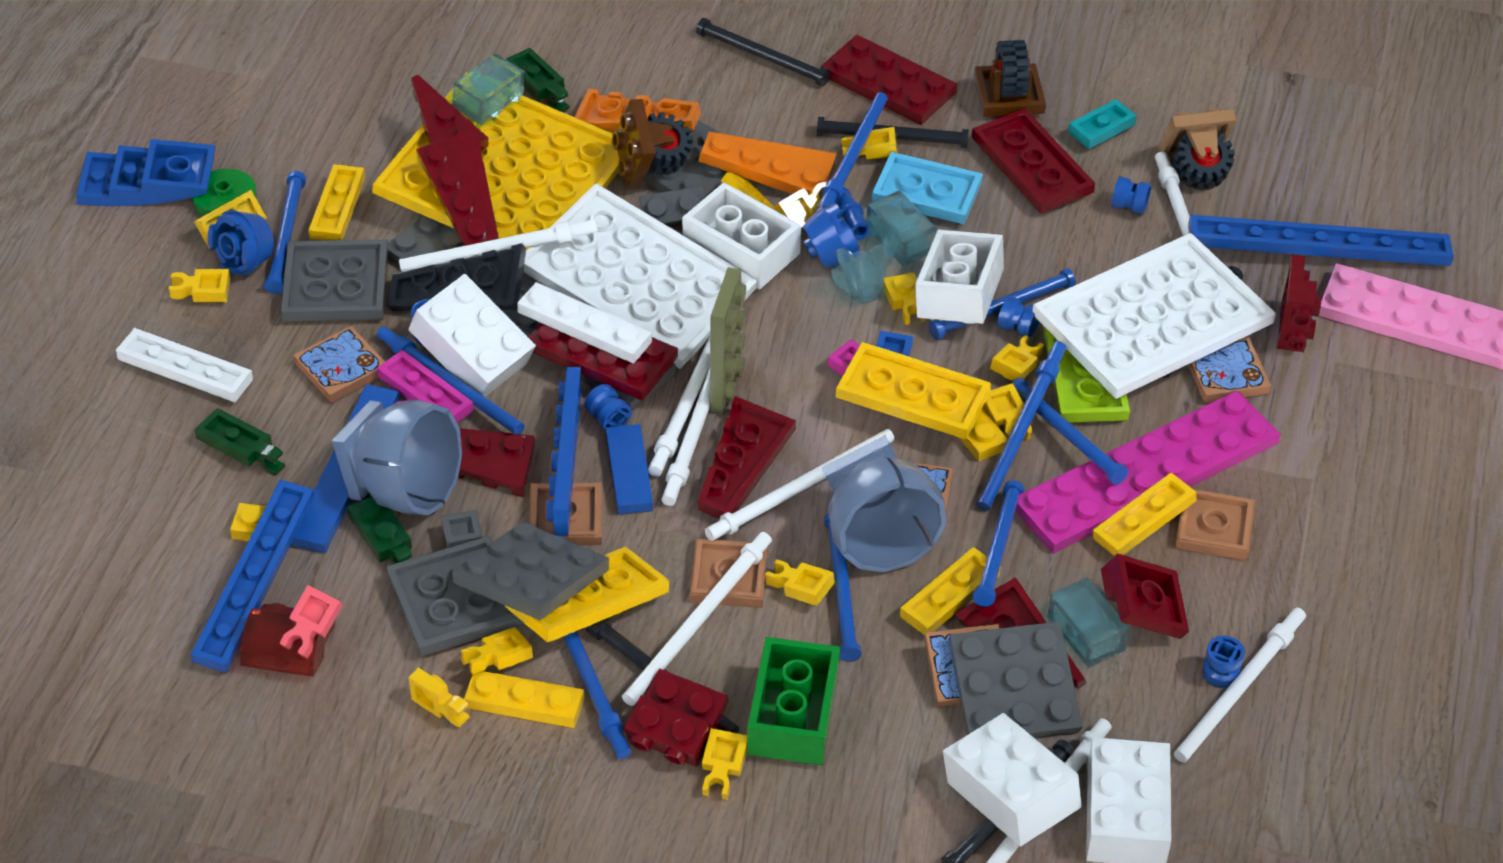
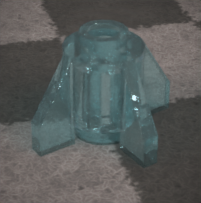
(862, 272)

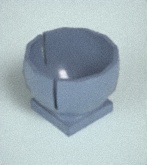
(401, 455)
(880, 506)

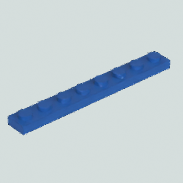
(1322, 240)

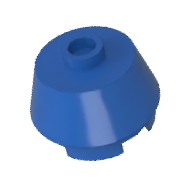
(827, 234)
(241, 241)

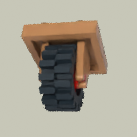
(1200, 146)

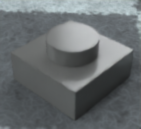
(461, 528)

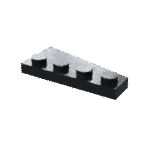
(494, 273)

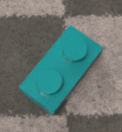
(1102, 124)

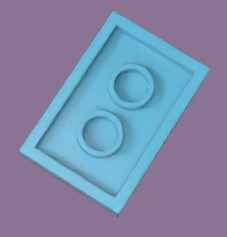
(930, 186)

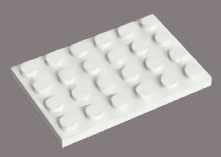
(635, 271)
(1153, 315)

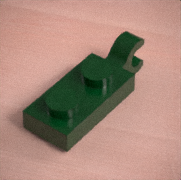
(541, 78)
(239, 440)
(380, 530)

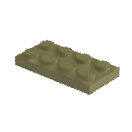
(727, 341)

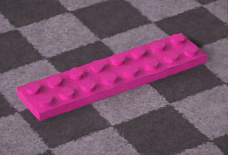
(1189, 447)

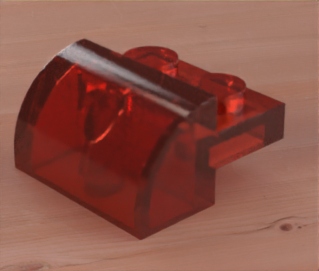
(262, 643)

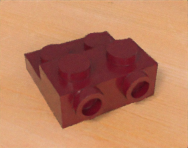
(1298, 307)
(1146, 595)
(675, 718)

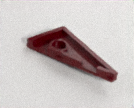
(439, 116)
(1010, 609)

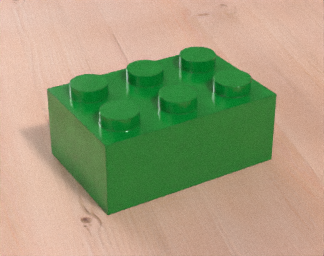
(793, 701)

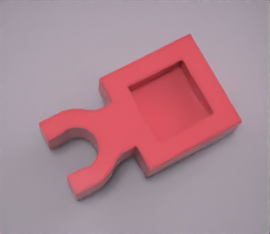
(312, 616)

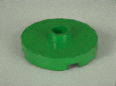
(223, 187)

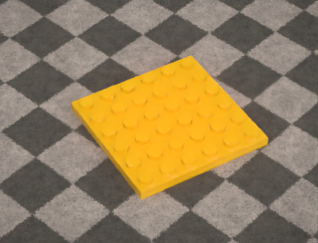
(533, 167)

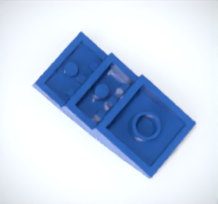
(146, 175)

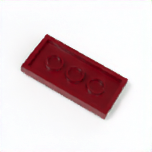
(874, 69)
(1033, 160)
(605, 367)

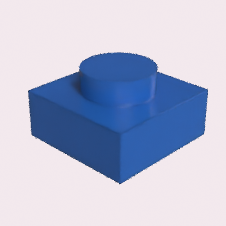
(895, 342)

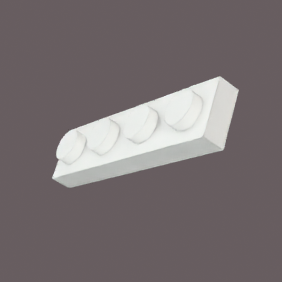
(584, 322)
(184, 365)

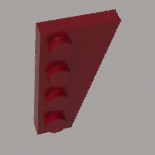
(461, 184)
(746, 451)
(497, 458)

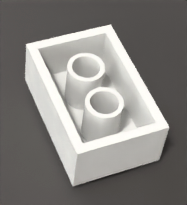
(743, 233)
(960, 276)
(471, 336)
(1012, 779)
(1128, 801)

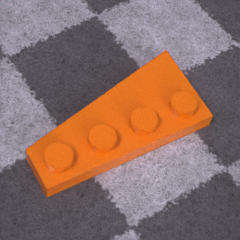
(606, 110)
(767, 162)

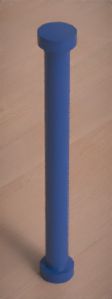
(1064, 279)
(274, 283)
(1115, 472)
(984, 593)
(849, 649)

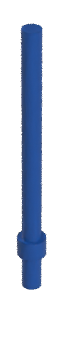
(834, 188)
(1045, 374)
(479, 401)
(608, 721)

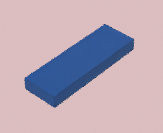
(629, 469)

